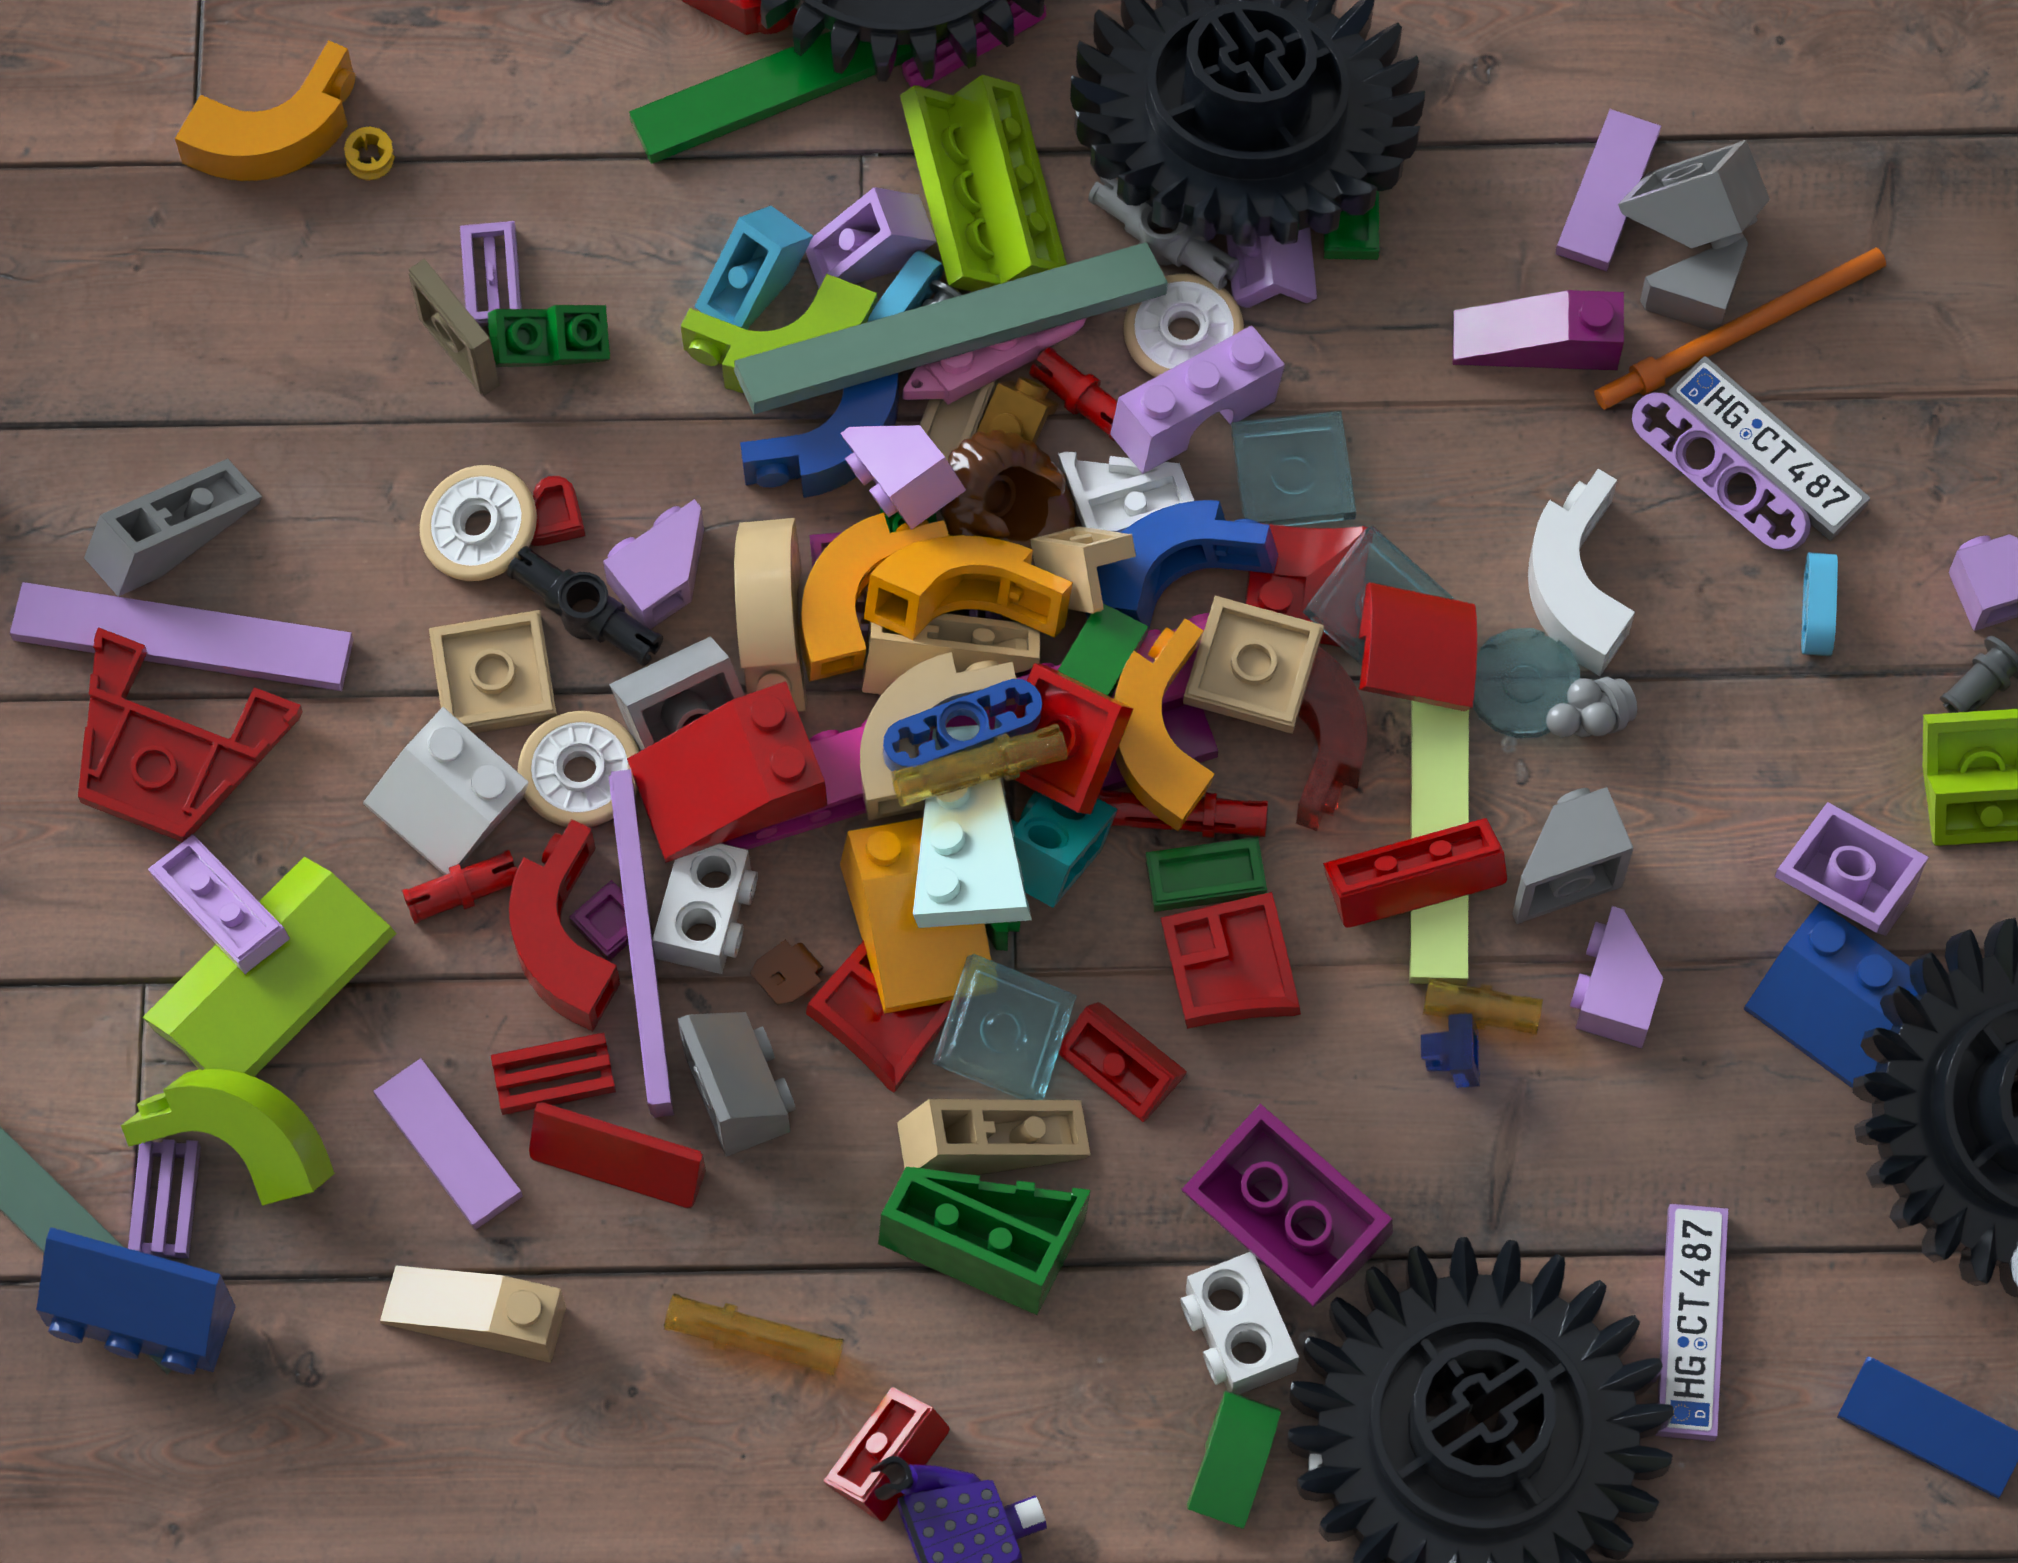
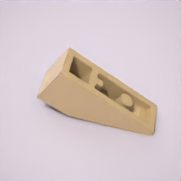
(965, 636)
(992, 1134)
(477, 1310)

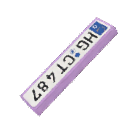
(1693, 1320)

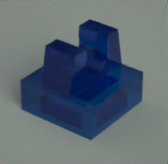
(1454, 1050)

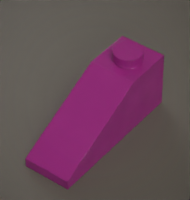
(1543, 332)

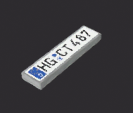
(1771, 447)

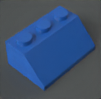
(1829, 992)
(133, 1302)

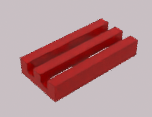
(551, 1052)

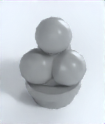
(1593, 708)

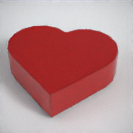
(557, 512)

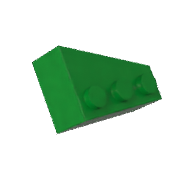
(984, 1232)

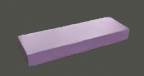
(1611, 174)
(219, 904)
(448, 1144)

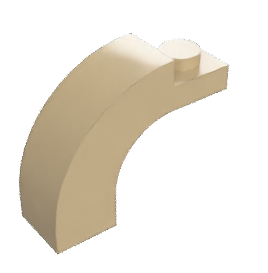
(767, 606)
(913, 692)

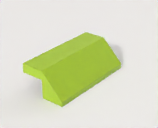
(983, 183)
(1971, 776)
(247, 1018)

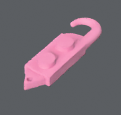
(969, 371)

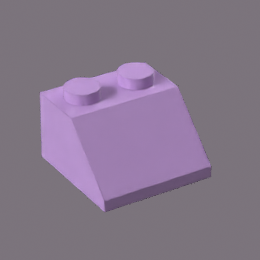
(1854, 869)

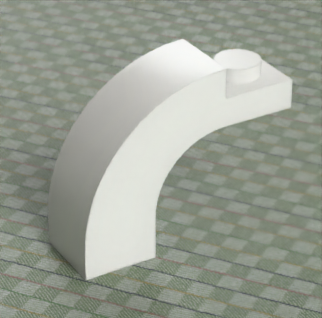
(1560, 590)

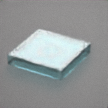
(1294, 469)
(1341, 597)
(1004, 1029)

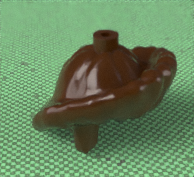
(1009, 491)

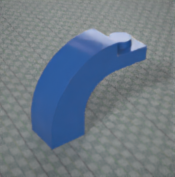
(821, 453)
(1177, 543)

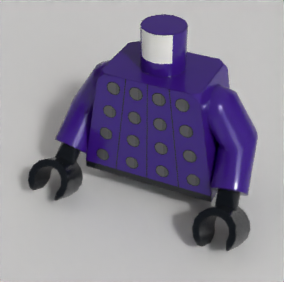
(957, 1515)

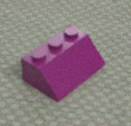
(1289, 1207)

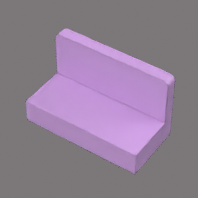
(1273, 269)

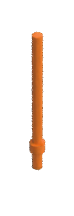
(1651, 373)

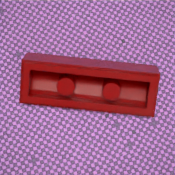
(1416, 873)
(616, 1155)

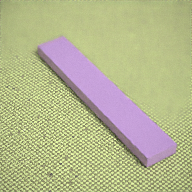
(185, 636)
(641, 944)

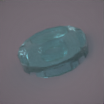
(1521, 680)

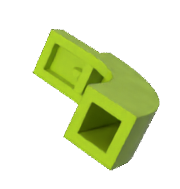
(716, 341)
(250, 1116)

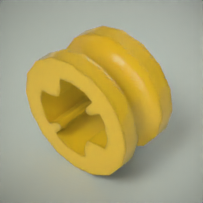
(364, 137)

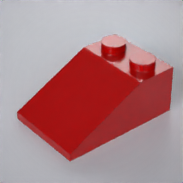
(729, 773)

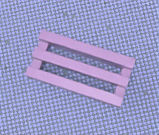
(488, 232)
(167, 1151)

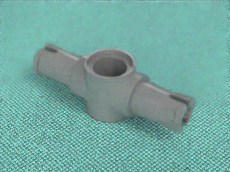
(1170, 248)

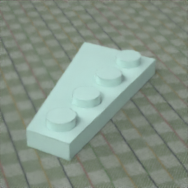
(968, 856)

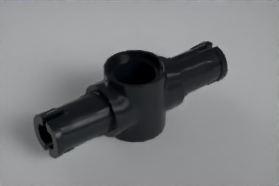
(602, 623)

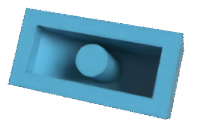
(753, 267)

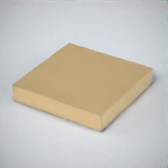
(1253, 664)
(494, 671)

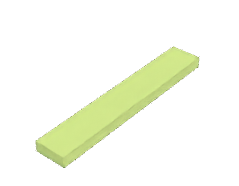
(1439, 803)

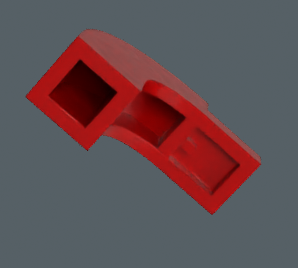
(557, 968)

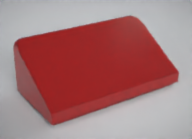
(1120, 1060)
(896, 1428)

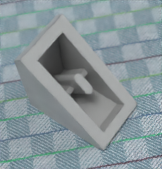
(1697, 287)

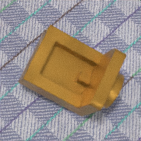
(1018, 408)

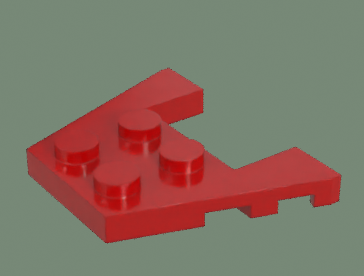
(159, 766)

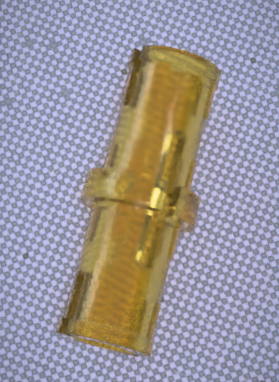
(1486, 1006)

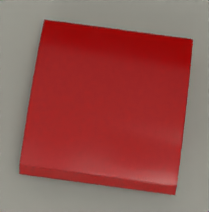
(1418, 647)

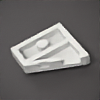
(1117, 492)

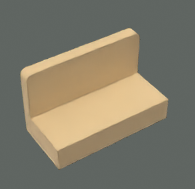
(1075, 557)

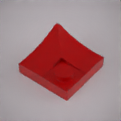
(1301, 569)
(1231, 962)
(854, 1015)

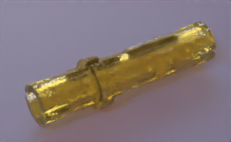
(990, 762)
(753, 1334)

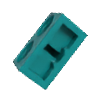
(1058, 844)

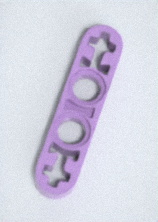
(1717, 475)

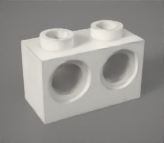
(692, 903)
(1253, 1321)

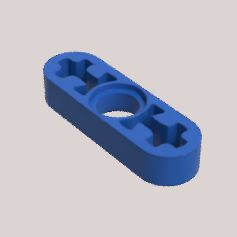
(918, 726)

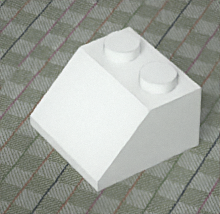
(446, 792)

